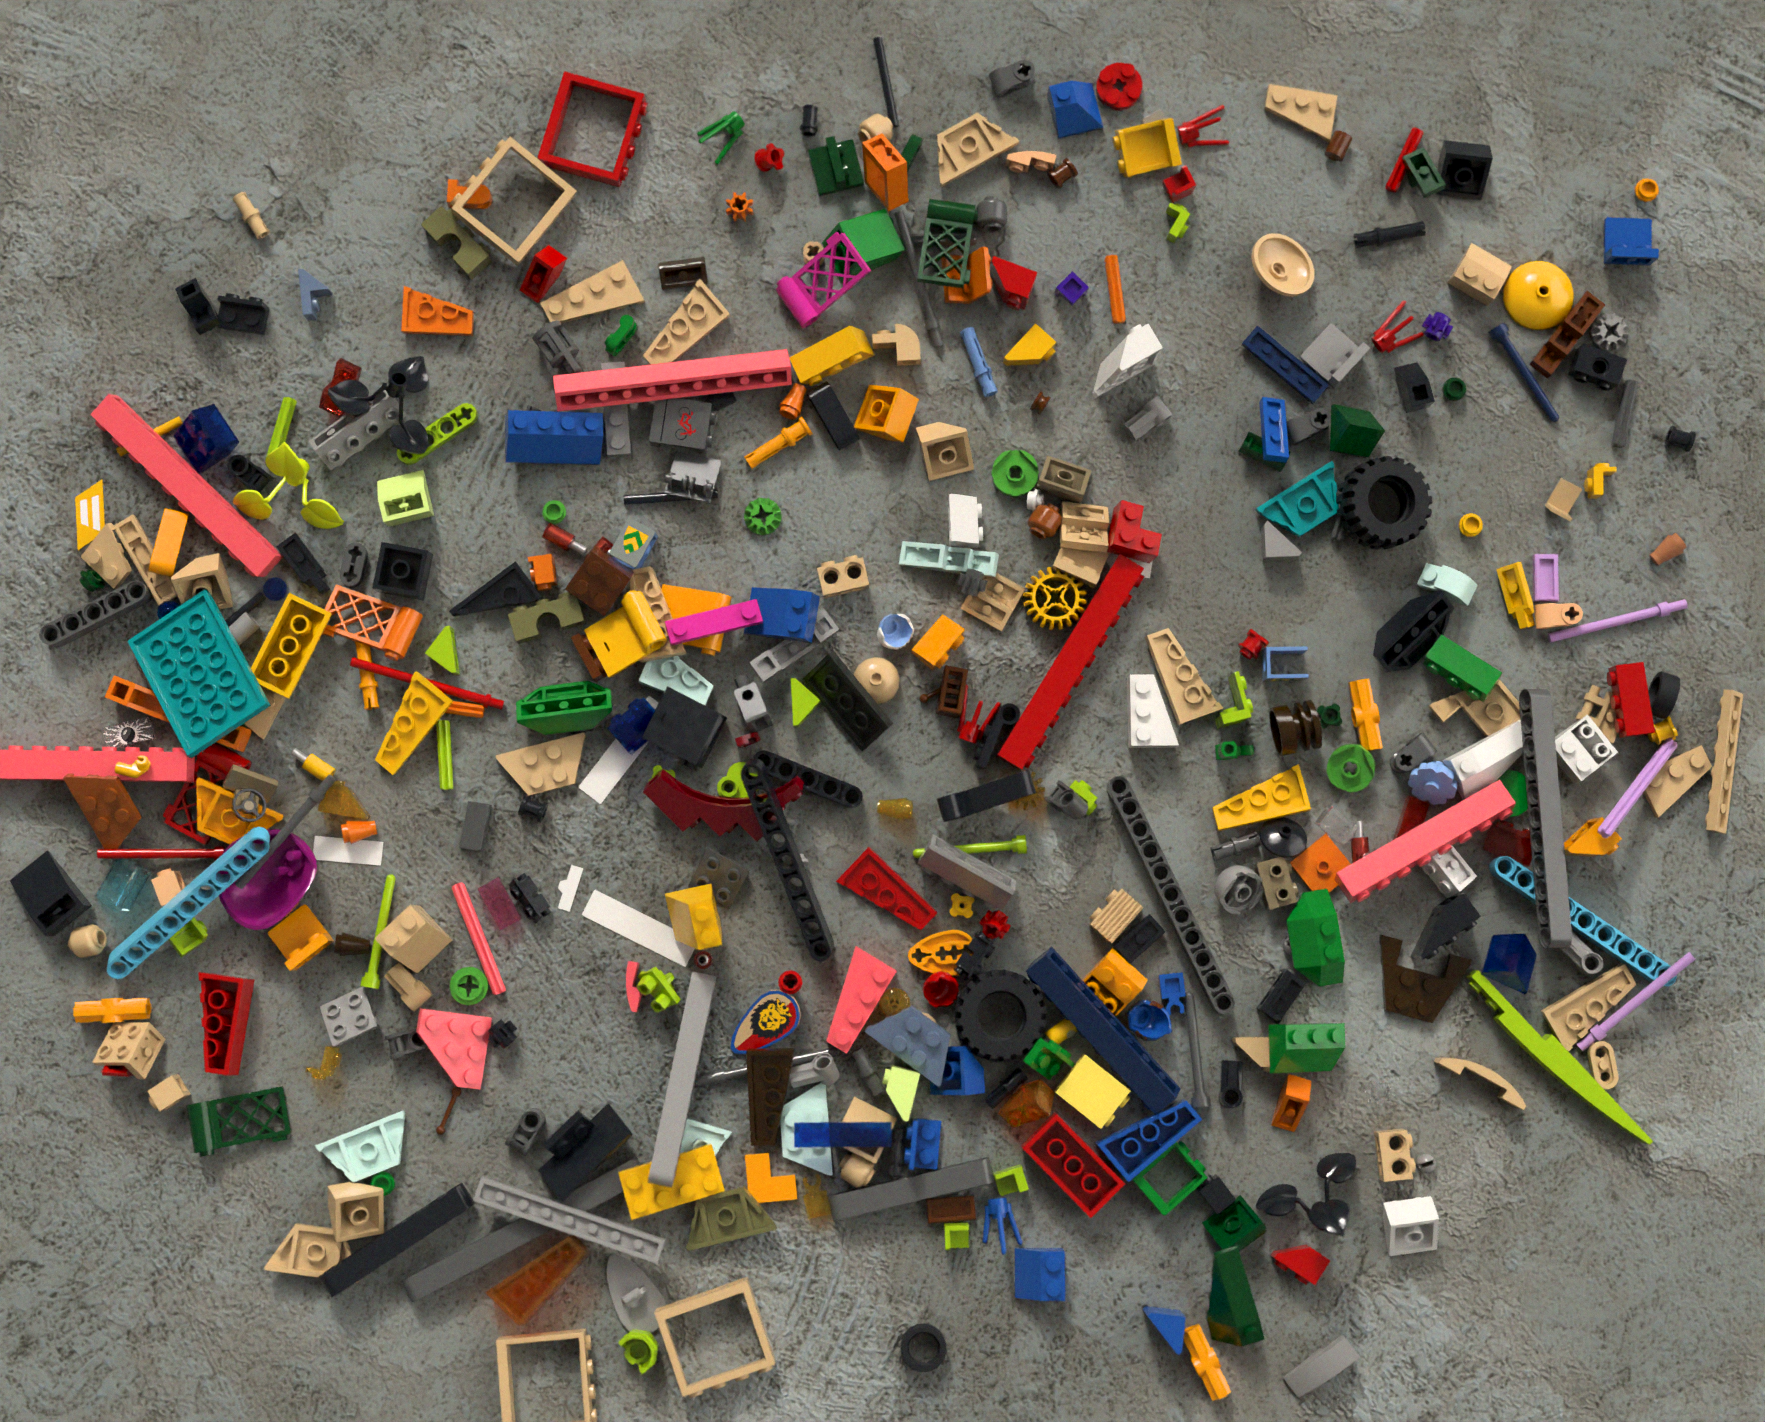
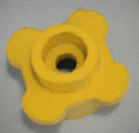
(966, 910)

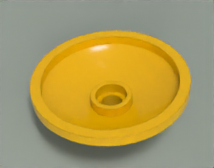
(1528, 305)

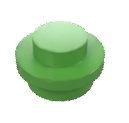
(554, 512)

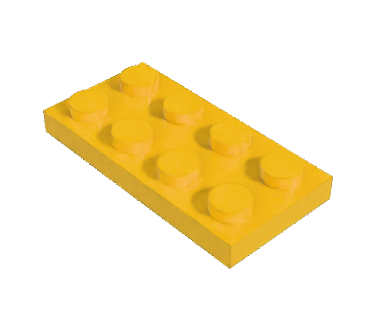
(694, 1179)

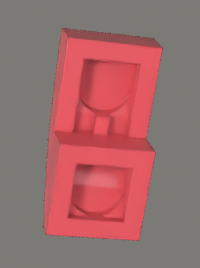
(633, 994)

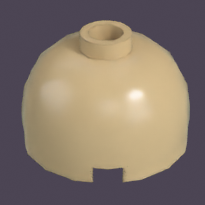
(878, 678)

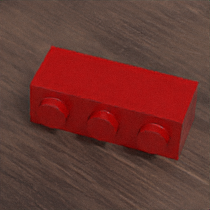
(1630, 700)

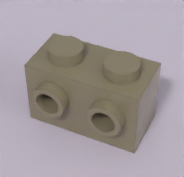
(1276, 882)

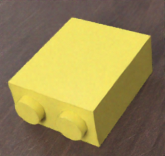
(1093, 1091)

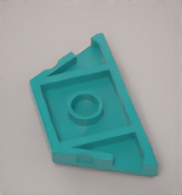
(1304, 503)

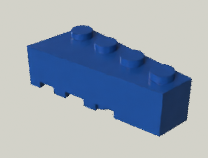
(1145, 1140)

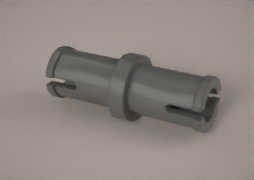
(1235, 846)
(867, 1072)

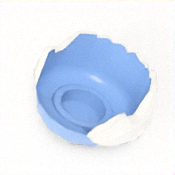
(895, 631)

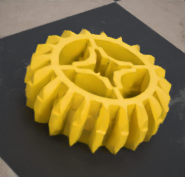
(1046, 591)

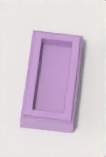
(1545, 578)

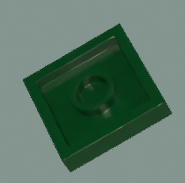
(835, 166)
(1235, 1225)

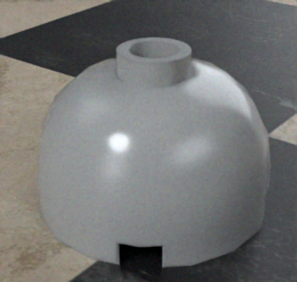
(1238, 889)

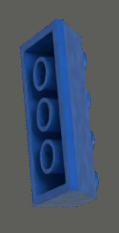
(553, 437)

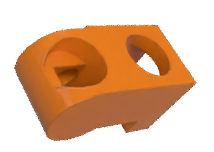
(480, 199)

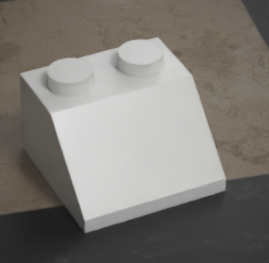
(963, 521)
(1410, 1225)

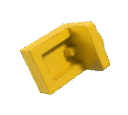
(1594, 482)

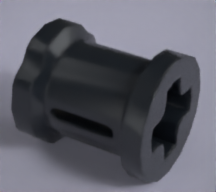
(1680, 438)
(533, 808)

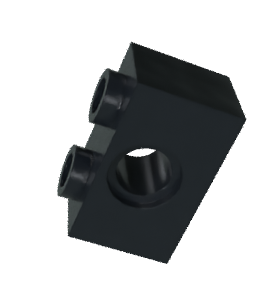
(1610, 365)

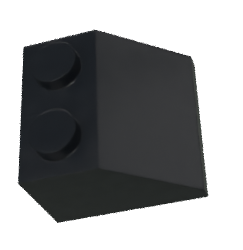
(1464, 169)

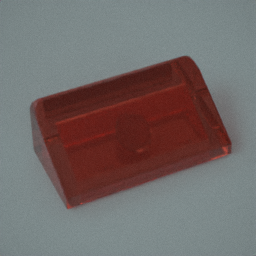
(1412, 815)

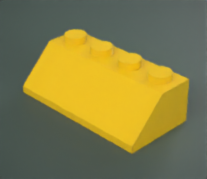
(289, 645)

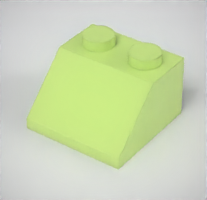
(901, 1088)

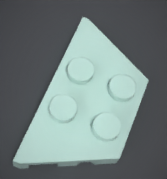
(807, 1107)
(367, 1148)

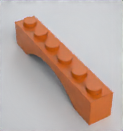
(147, 702)

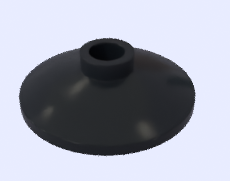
(1281, 844)

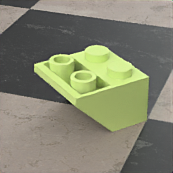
(404, 498)

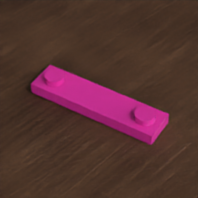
(713, 622)

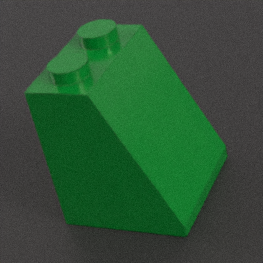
(873, 239)

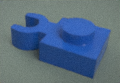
(1172, 987)

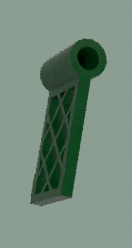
(953, 217)
(206, 1126)

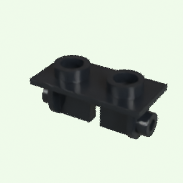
(523, 891)
(970, 964)

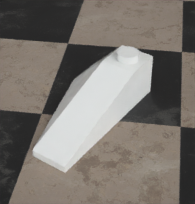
(1486, 759)

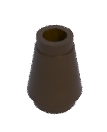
(351, 945)

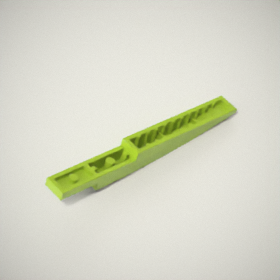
(1554, 1058)

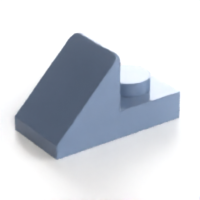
(309, 289)

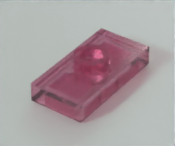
(499, 903)

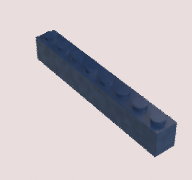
(1103, 1030)

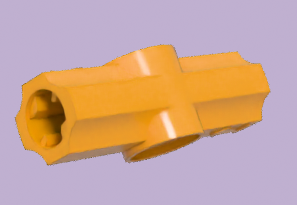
(1365, 714)
(112, 1010)
(1205, 1362)

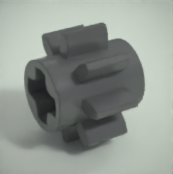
(972, 582)

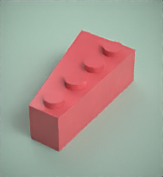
(861, 991)

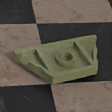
(727, 1218)

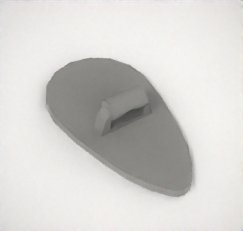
(633, 1294)

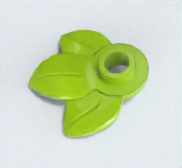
(733, 777)

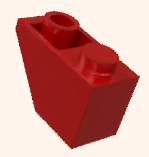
(1303, 1260)

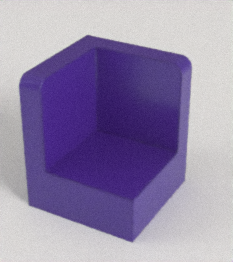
(1071, 288)

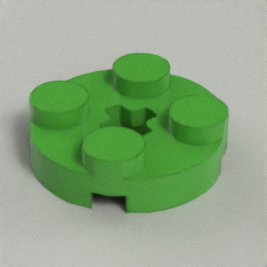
(1028, 473)
(1346, 780)

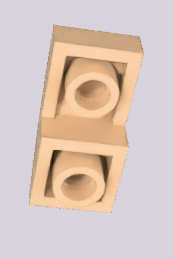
(1021, 161)

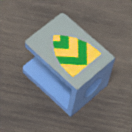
(633, 544)
(1266, 667)

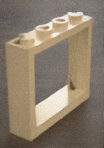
(475, 182)
(700, 1300)
(505, 1369)

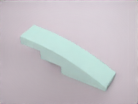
(947, 559)

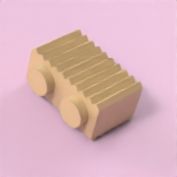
(1115, 915)

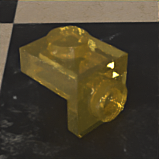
(330, 1060)

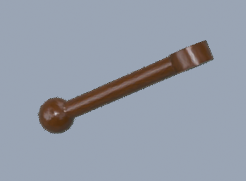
(924, 698)
(440, 1130)

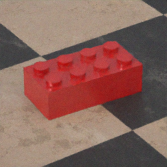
(1072, 1165)

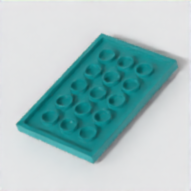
(198, 673)

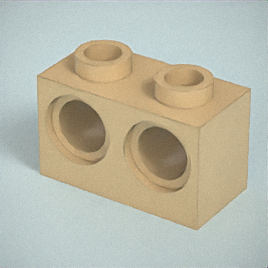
(844, 583)
(1387, 1156)

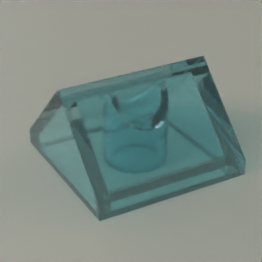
(122, 885)

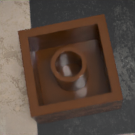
(599, 580)

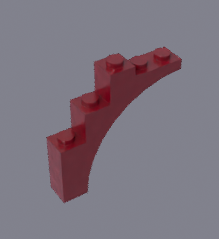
(721, 814)

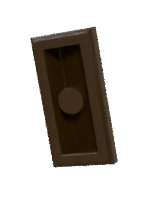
(682, 272)

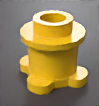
(1663, 731)

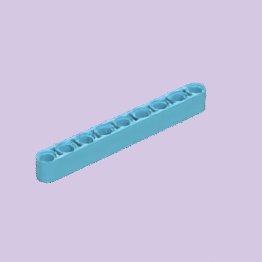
(193, 893)
(1593, 925)

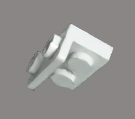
(1449, 872)

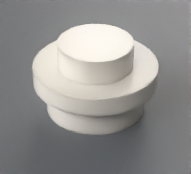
(1034, 499)

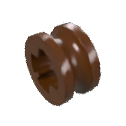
(1040, 403)

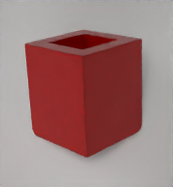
(1179, 185)

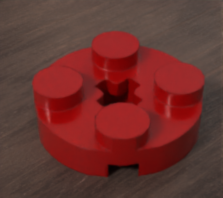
(1125, 74)

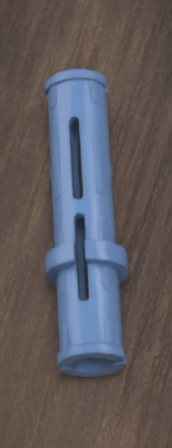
(977, 358)

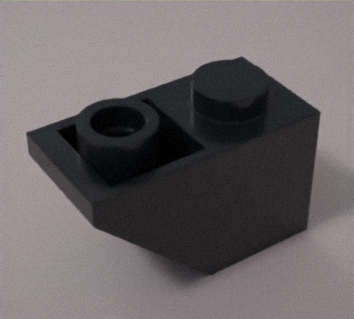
(1414, 387)

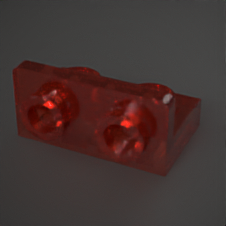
(1510, 842)

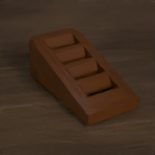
(950, 712)

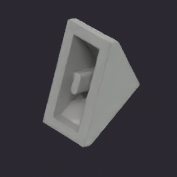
(1276, 545)

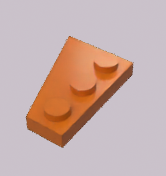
(433, 316)

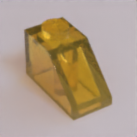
(343, 801)

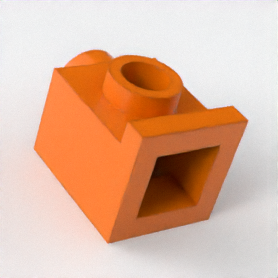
(543, 572)

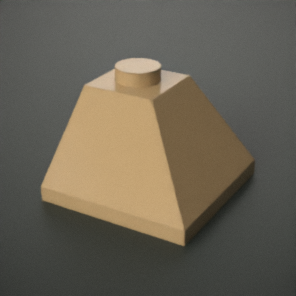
(944, 449)
(202, 574)
(355, 1210)

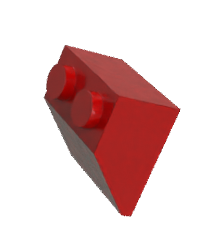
(1012, 282)

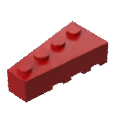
(224, 1019)

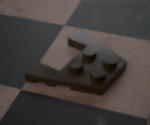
(1413, 991)

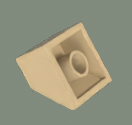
(1480, 274)

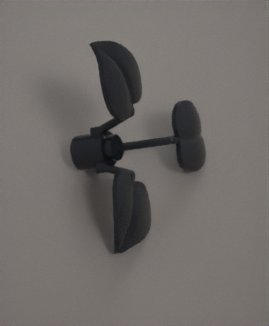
(404, 375)
(1325, 1216)

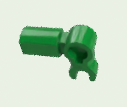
(1230, 750)

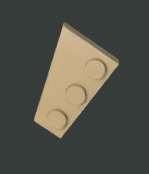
(1676, 778)

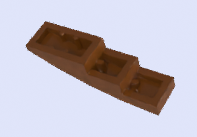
(1567, 334)

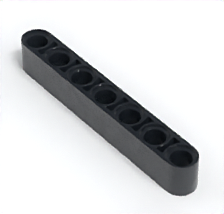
(396, 1240)

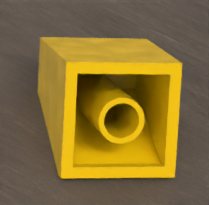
(695, 917)

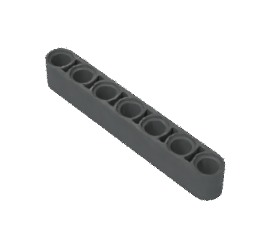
(911, 1188)

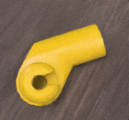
(134, 770)

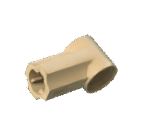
(412, 991)

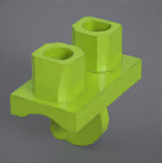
(660, 987)

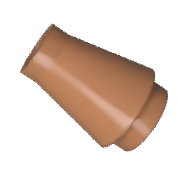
(1668, 549)

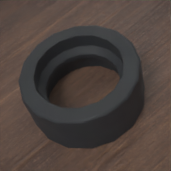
(1663, 694)
(909, 1335)

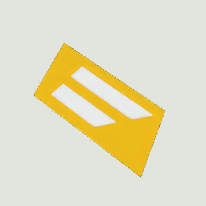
(89, 514)

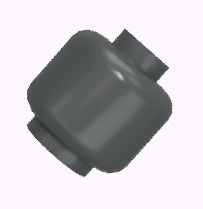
(992, 214)

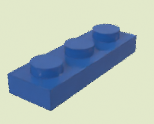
(1274, 429)

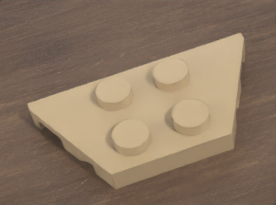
(970, 146)
(545, 764)
(308, 1251)

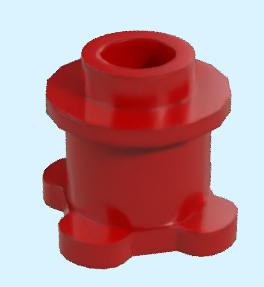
(769, 158)
(1252, 645)

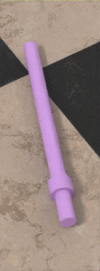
(1661, 610)
(1598, 1032)

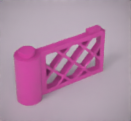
(799, 297)

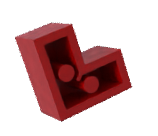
(1128, 538)

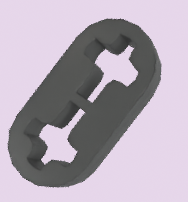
(359, 565)

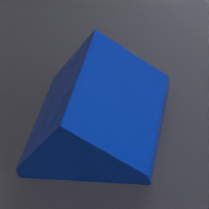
(1170, 1324)

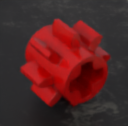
(995, 924)

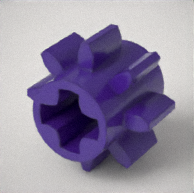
(1437, 326)

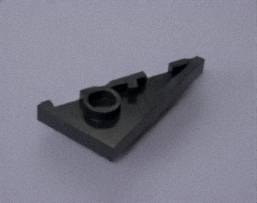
(504, 590)

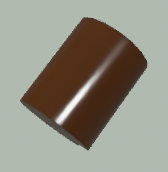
(1338, 146)

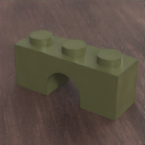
(444, 227)
(526, 620)

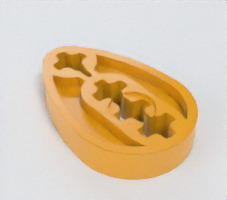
(932, 944)

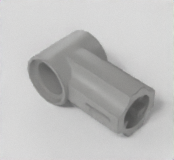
(1151, 416)
(1578, 952)
(820, 1069)

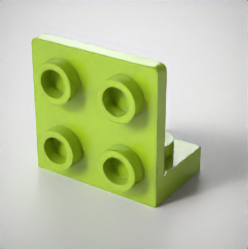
(1243, 706)

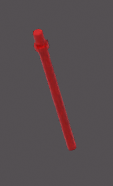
(486, 699)

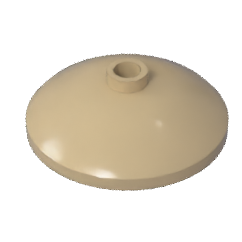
(1282, 265)

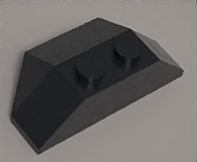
(1412, 631)

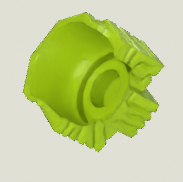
(640, 1348)

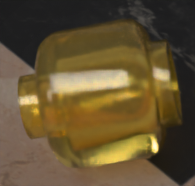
(894, 993)

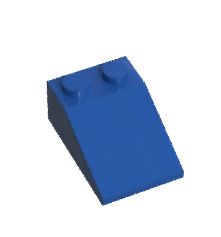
(785, 614)

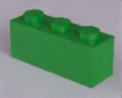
(1462, 669)

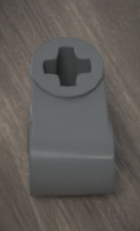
(1008, 78)
(1304, 427)
(1414, 752)
(1067, 801)
(403, 1043)
(523, 1133)

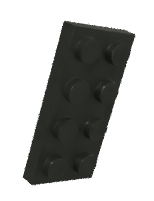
(847, 701)

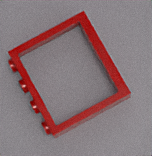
(557, 117)

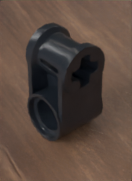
(252, 475)

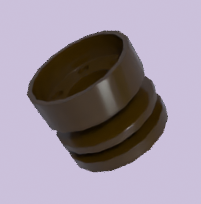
(1301, 727)

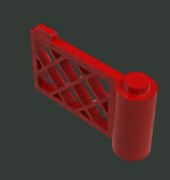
(217, 762)

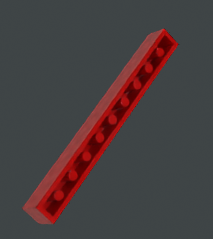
(1070, 662)

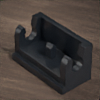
(1281, 995)

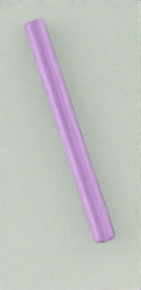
(1637, 788)

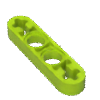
(439, 437)

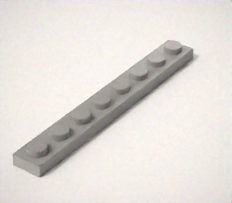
(569, 1220)

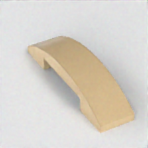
(1507, 1091)

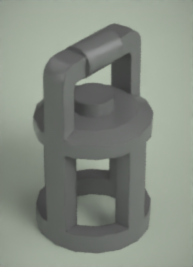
(564, 355)

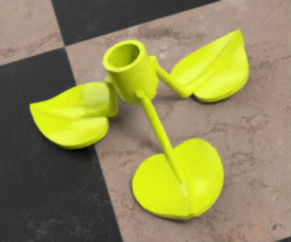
(286, 464)

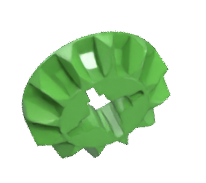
(772, 521)
(460, 994)

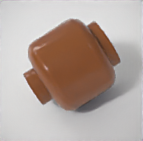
(1044, 521)

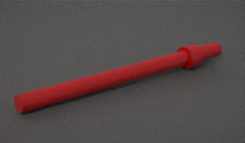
(160, 853)

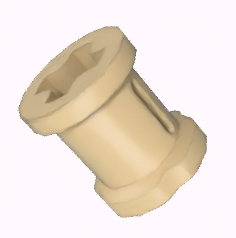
(812, 247)

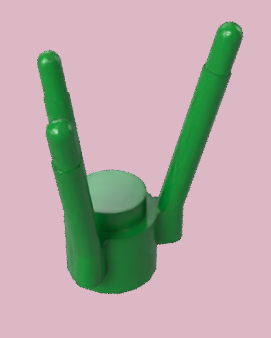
(730, 124)

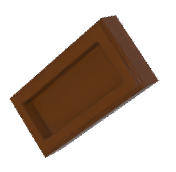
(951, 1209)

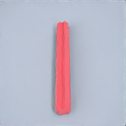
(478, 938)

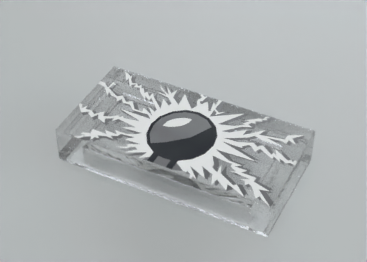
(129, 733)

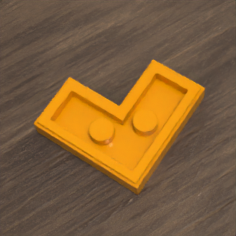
(762, 1185)

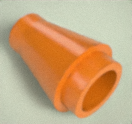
(792, 403)
(358, 830)

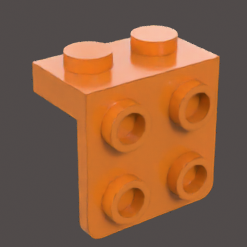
(980, 280)

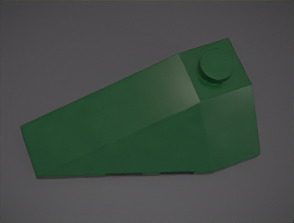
(1232, 1308)

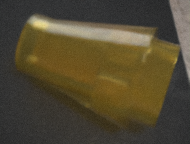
(896, 808)

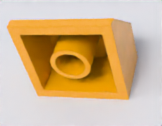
(886, 412)
(1589, 843)

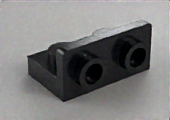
(242, 314)

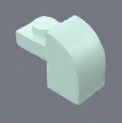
(1453, 583)

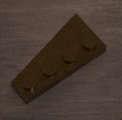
(767, 1087)

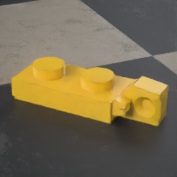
(1517, 594)

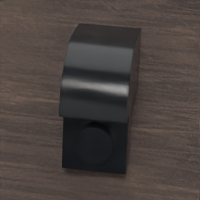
(198, 306)

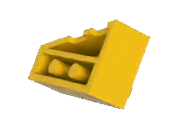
(831, 355)

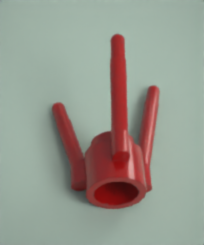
(1190, 130)
(1384, 339)
(970, 731)

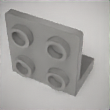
(1333, 355)

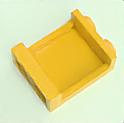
(1147, 147)

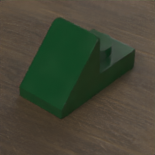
(1423, 173)

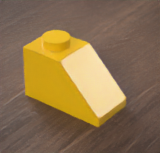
(1032, 348)

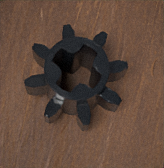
(502, 1034)

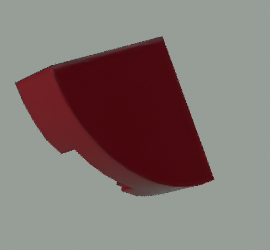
(747, 739)

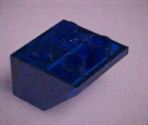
(205, 438)
(632, 724)

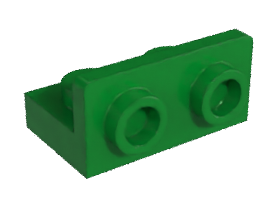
(1047, 1058)

